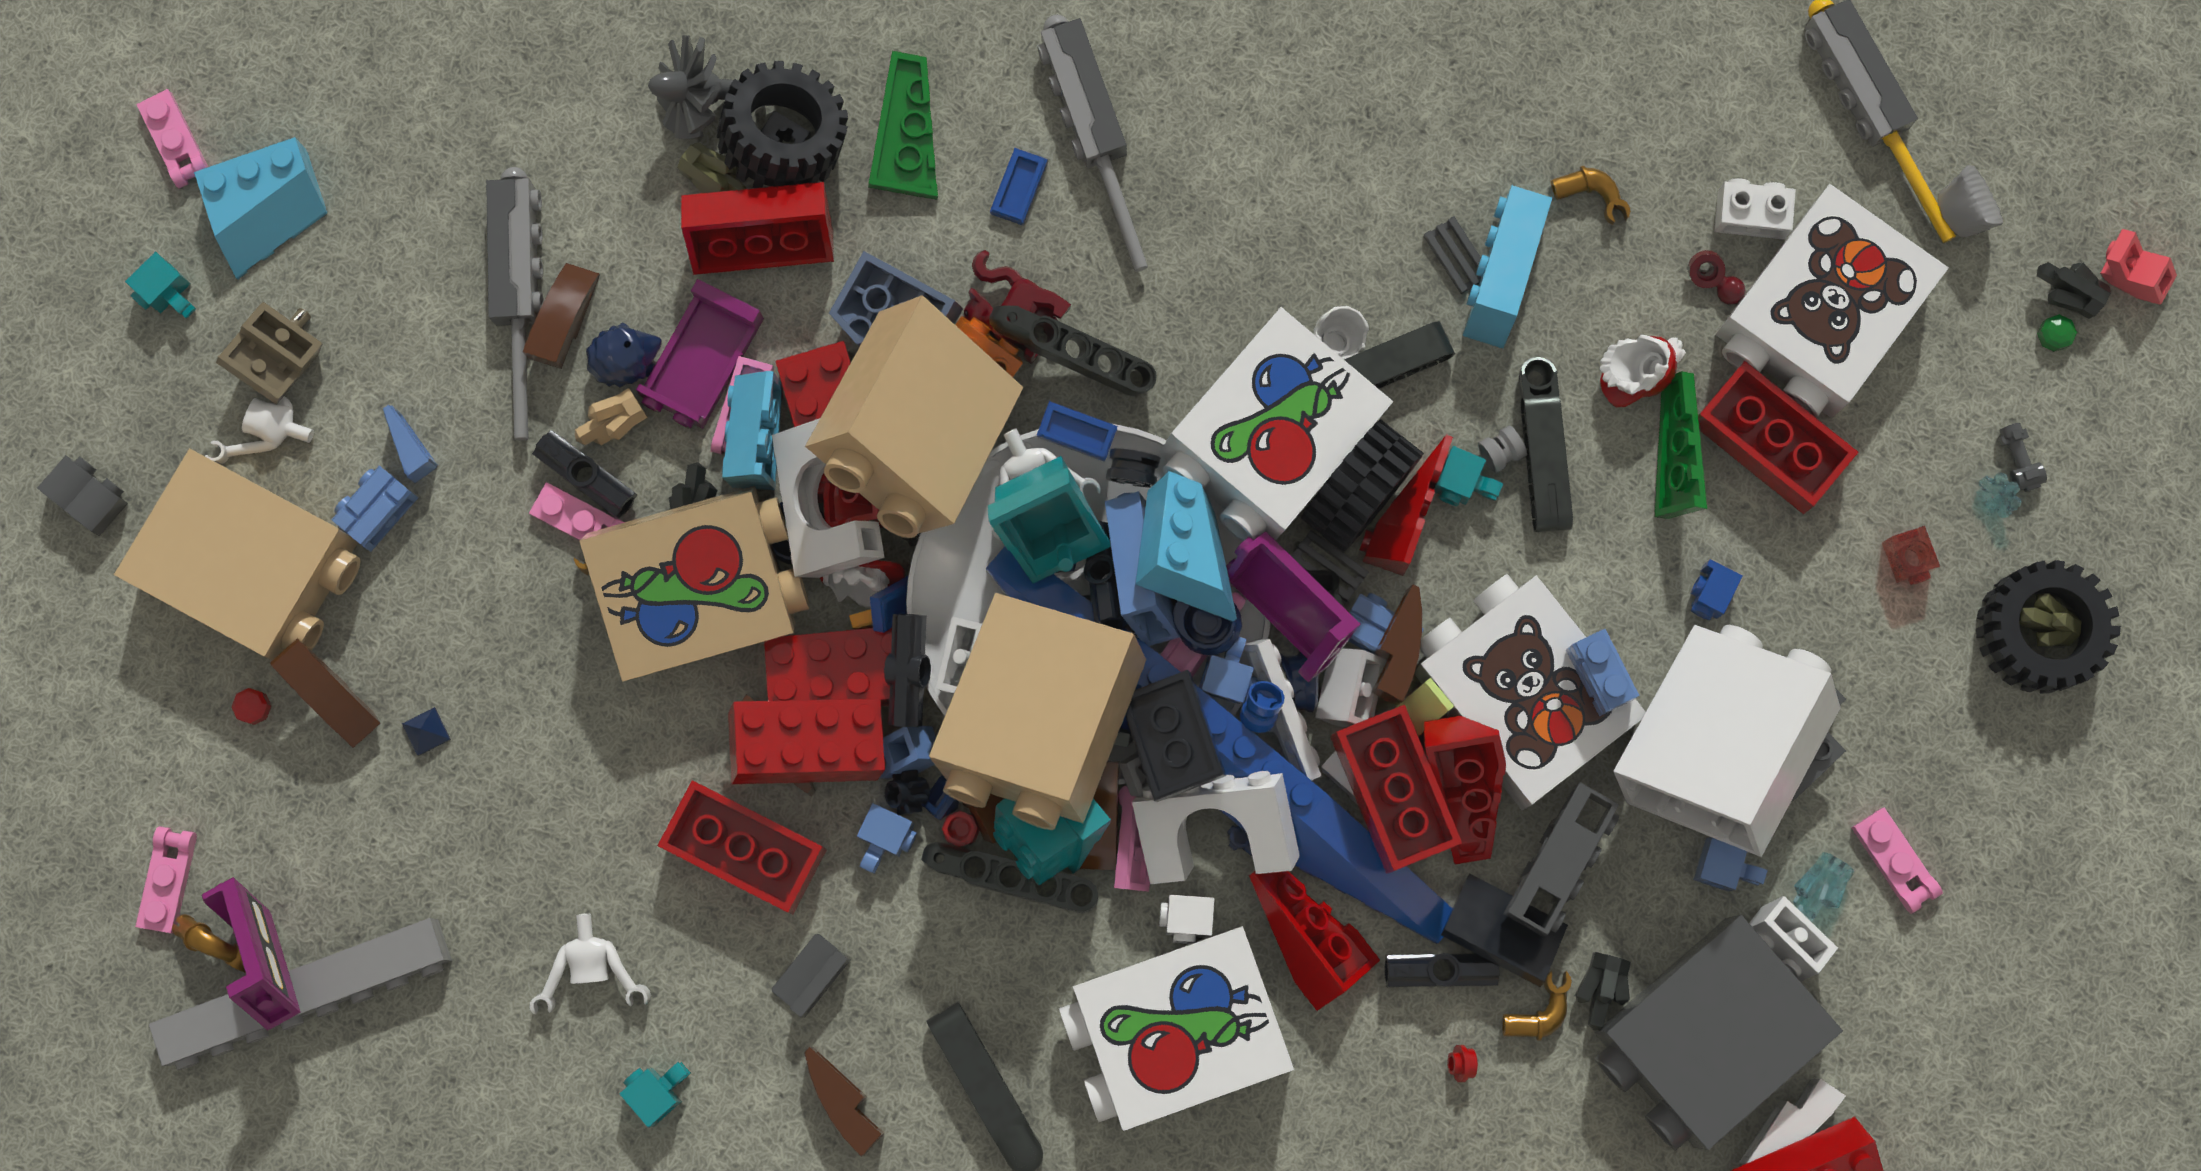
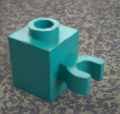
(160, 285)
(1462, 477)
(652, 1095)

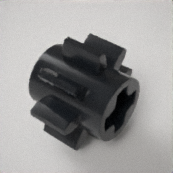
(907, 792)

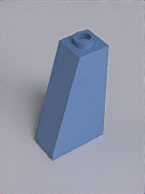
(1143, 609)

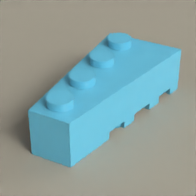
(1507, 266)

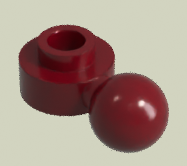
(1729, 289)

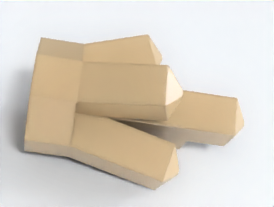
(611, 419)

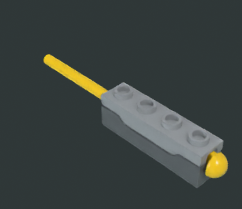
(1869, 90)

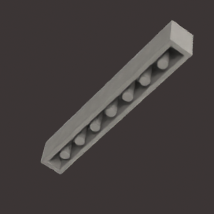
(317, 987)

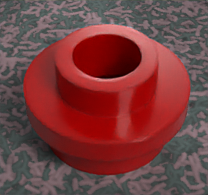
(1462, 1063)

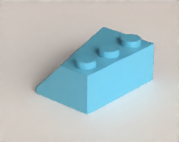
(260, 201)
(753, 420)
(1183, 547)

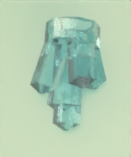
(1822, 885)

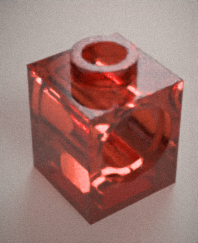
(1918, 542)

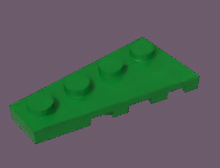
(904, 140)
(1679, 461)

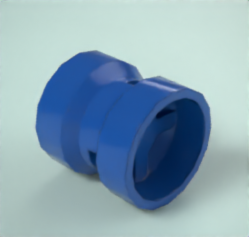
(1262, 706)

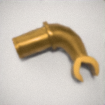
(1592, 180)
(200, 938)
(1544, 1022)

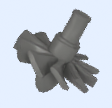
(688, 89)

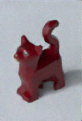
(1022, 294)

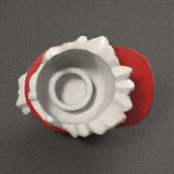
(1639, 368)
(863, 580)

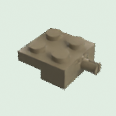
(271, 351)

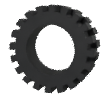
(772, 161)
(1361, 485)
(2009, 648)

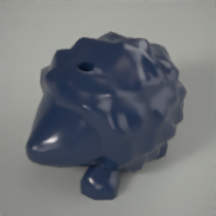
(622, 355)

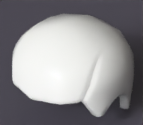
(1343, 323)

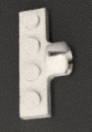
(1290, 724)

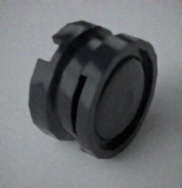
(1133, 467)

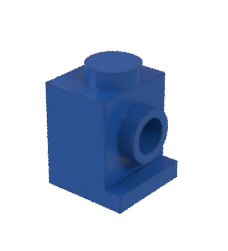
(1714, 591)

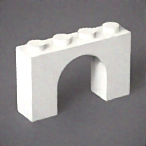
(813, 544)
(1254, 801)

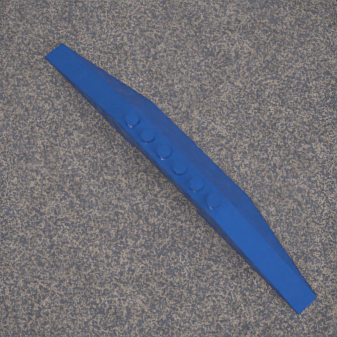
(1327, 836)

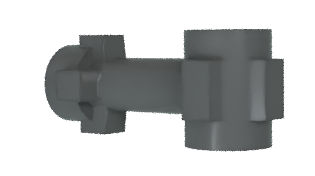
(2026, 475)

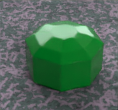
(2057, 333)

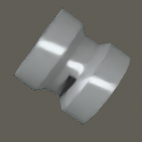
(1502, 449)

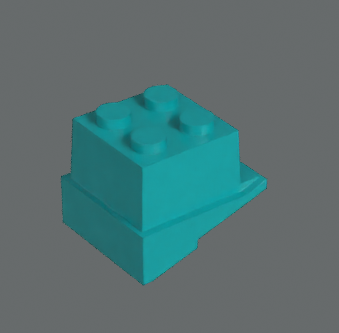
(1046, 521)
(1044, 851)

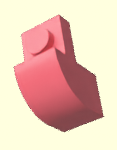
(2138, 271)

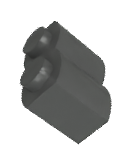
(83, 495)

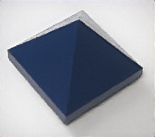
(426, 731)
(939, 802)

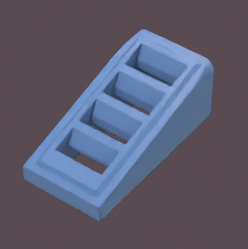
(411, 451)

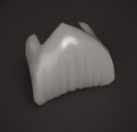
(1969, 204)

